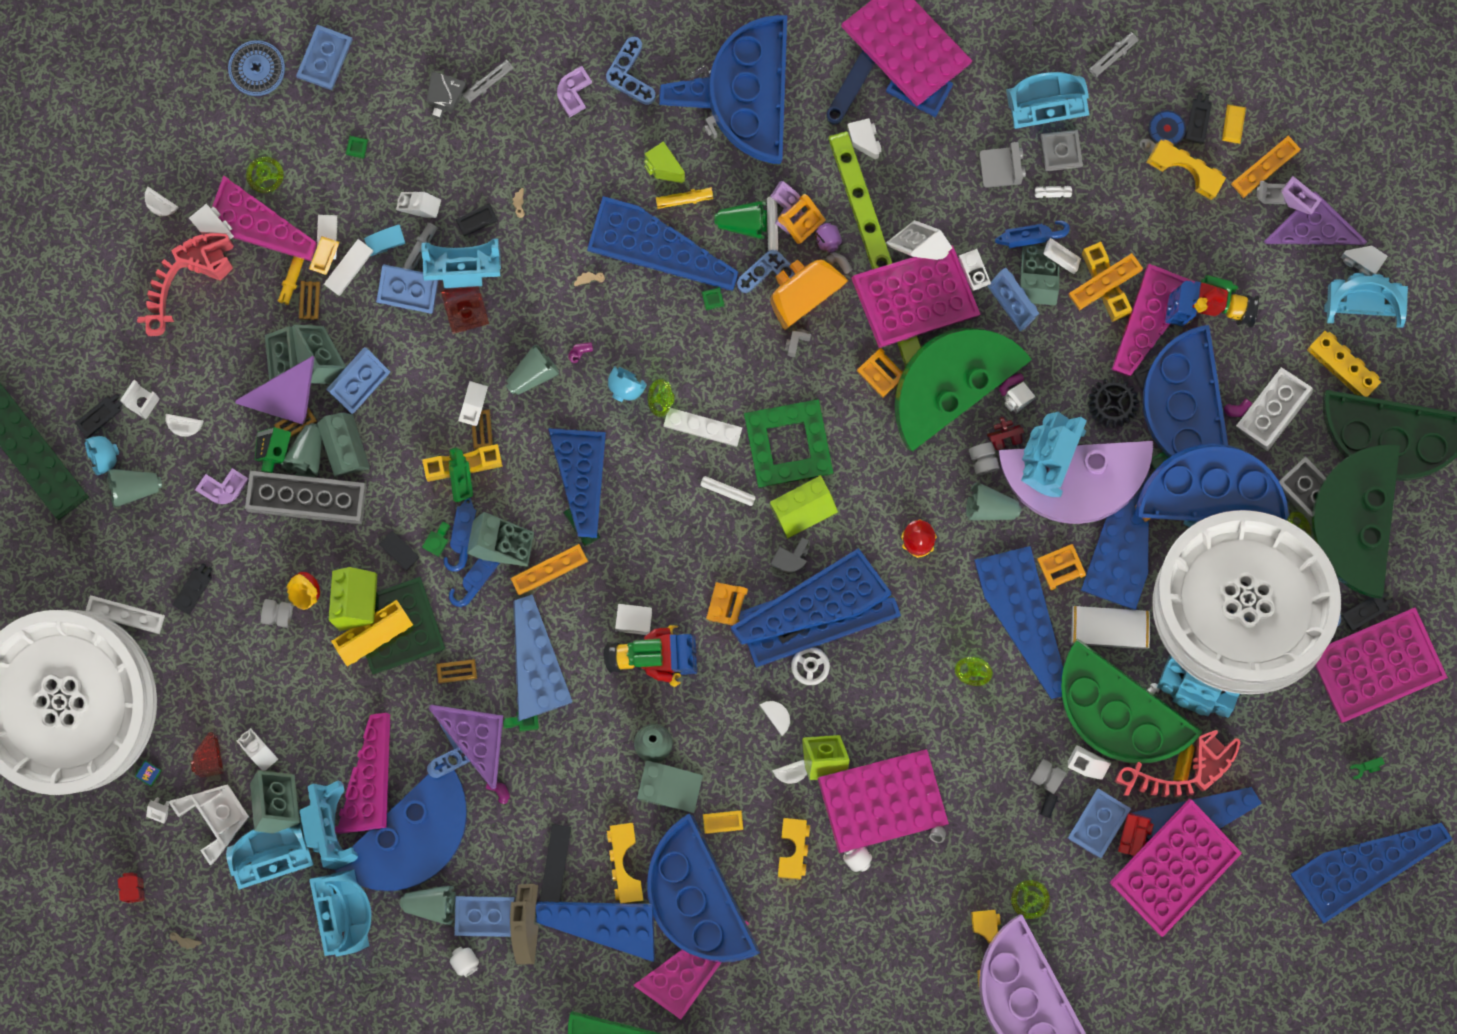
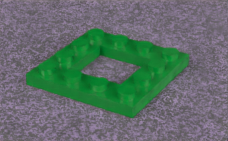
(761, 420)

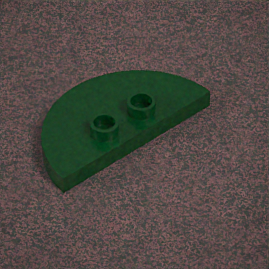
(1424, 434)
(1356, 515)

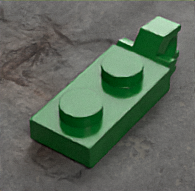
(460, 475)

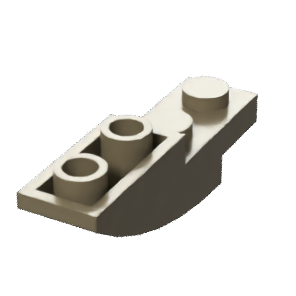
(522, 925)

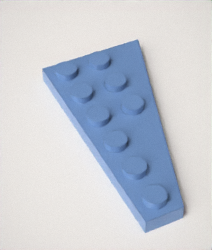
(537, 669)

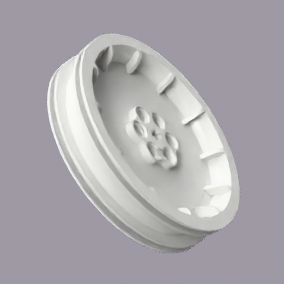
(1223, 646)
(107, 675)

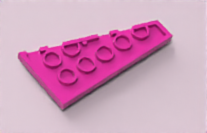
(258, 224)
(1146, 319)
(368, 784)
(678, 981)

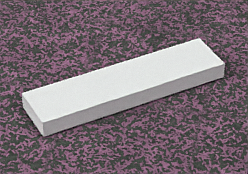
(126, 614)

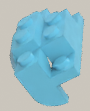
(1046, 99)
(461, 265)
(1367, 297)
(1053, 447)
(1193, 693)
(319, 825)
(269, 855)
(340, 912)

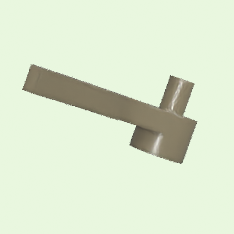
(184, 942)

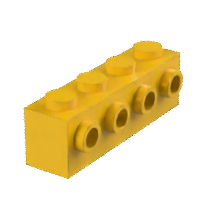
(1343, 365)
(365, 639)

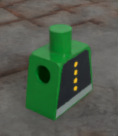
(271, 447)

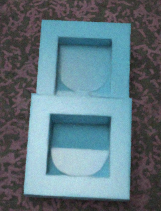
(385, 239)

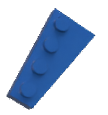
(685, 93)

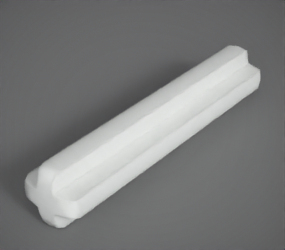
(772, 216)
(728, 491)

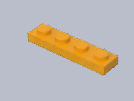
(1265, 166)
(1105, 281)
(549, 570)

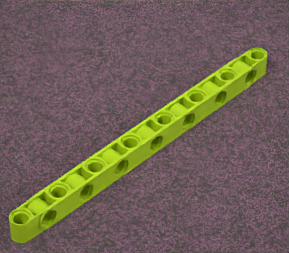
(865, 216)

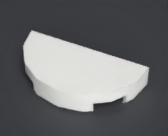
(158, 204)
(182, 425)
(777, 714)
(791, 773)

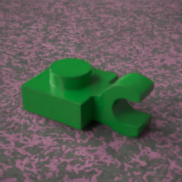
(436, 542)
(523, 725)
(1372, 766)

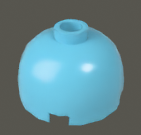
(625, 385)
(101, 453)

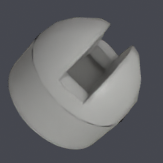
(937, 834)

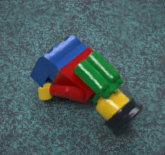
(1211, 298)
(657, 654)

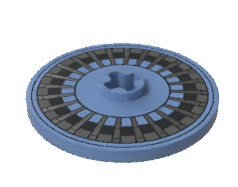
(254, 82)

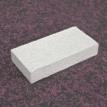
(1062, 256)

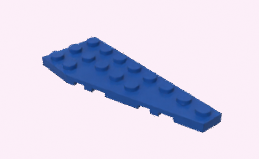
(639, 238)
(1120, 558)
(829, 596)
(1017, 599)
(771, 648)
(1350, 873)

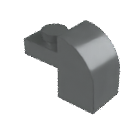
(791, 562)

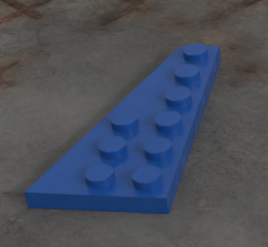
(581, 469)
(1219, 808)
(610, 924)

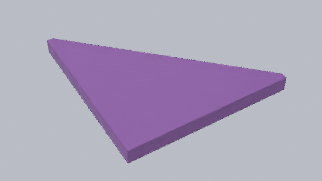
(1320, 227)
(284, 394)
(476, 735)

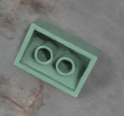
(280, 351)
(343, 444)
(274, 801)

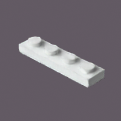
(703, 427)

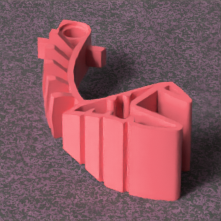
(198, 254)
(1210, 762)

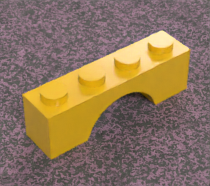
(1207, 180)
(1114, 300)
(479, 460)
(622, 838)
(986, 925)

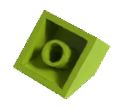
(663, 164)
(824, 756)

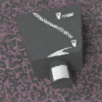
(444, 93)

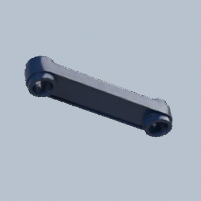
(850, 87)

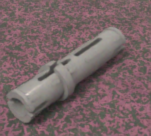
(1129, 40)
(482, 85)
(416, 254)

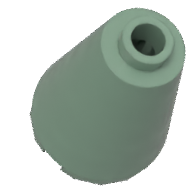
(531, 371)
(305, 452)
(131, 485)
(990, 505)
(656, 750)
(432, 904)

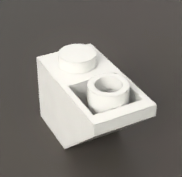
(863, 139)
(418, 204)
(207, 221)
(1365, 259)
(974, 269)
(1018, 397)
(257, 750)
(1088, 763)

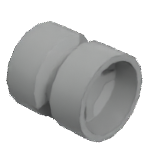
(984, 459)
(277, 613)
(1048, 776)

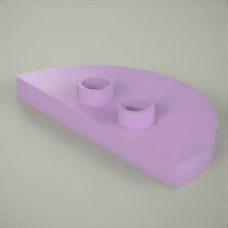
(1095, 485)
(1020, 987)

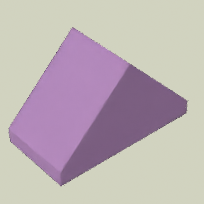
(1300, 197)

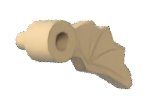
(518, 201)
(587, 277)

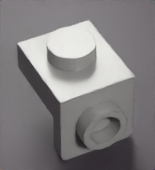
(709, 127)
(1270, 193)
(791, 344)

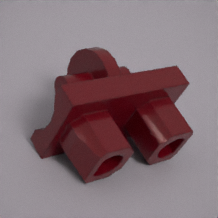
(997, 437)

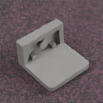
(1002, 166)

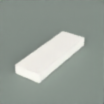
(348, 267)

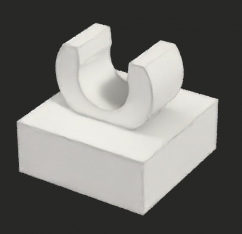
(157, 811)

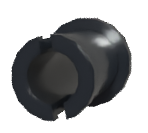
(1048, 805)

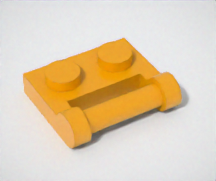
(806, 223)
(876, 376)
(1060, 560)
(722, 601)

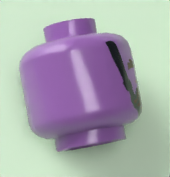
(828, 237)

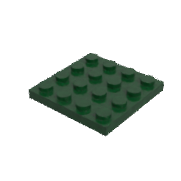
(418, 640)

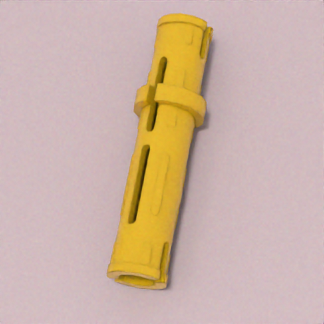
(683, 198)
(289, 283)

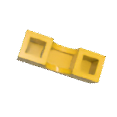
(793, 866)

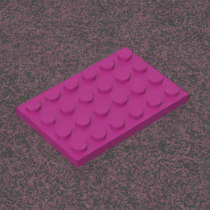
(907, 46)
(915, 297)
(1379, 665)
(882, 801)
(1175, 867)

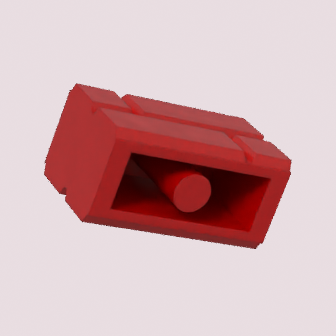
(1135, 833)
(131, 888)

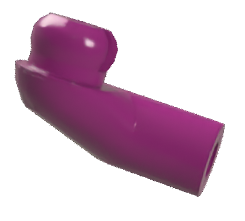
(578, 350)
(1012, 380)
(1237, 411)
(501, 791)

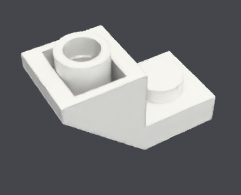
(327, 227)
(473, 403)

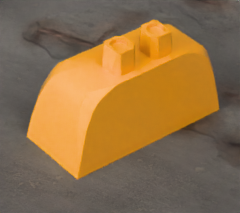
(804, 290)

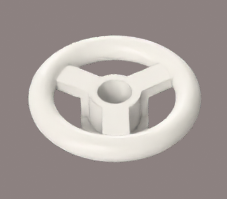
(798, 658)

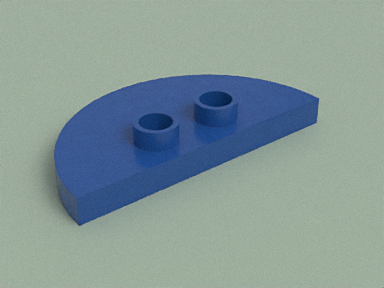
(749, 88)
(1184, 394)
(1210, 482)
(418, 837)
(694, 899)

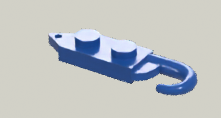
(1031, 235)
(461, 534)
(474, 581)

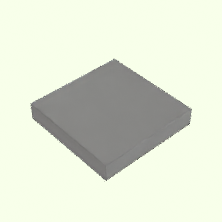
(1061, 150)

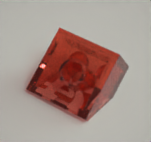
(464, 308)
(207, 757)

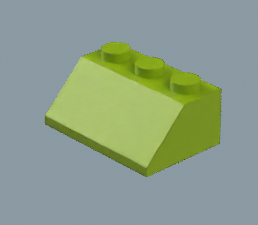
(803, 507)
(352, 598)

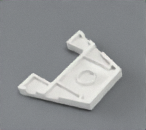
(220, 811)

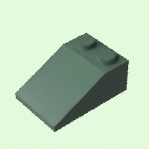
(315, 342)
(669, 787)

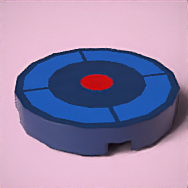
(1167, 126)

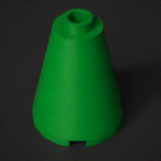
(744, 219)

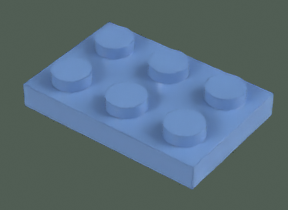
(324, 57)
(406, 289)
(1013, 299)
(358, 380)
(1099, 823)
(483, 916)

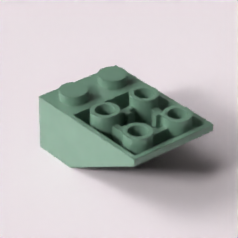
(1039, 275)
(499, 541)

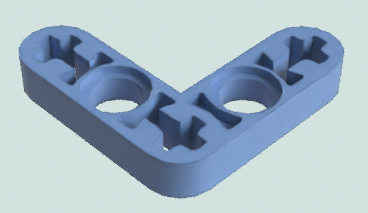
(623, 70)
(767, 266)
(456, 753)

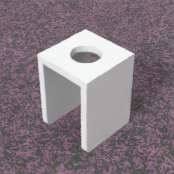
(131, 396)
(633, 619)

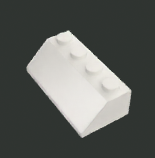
(921, 241)

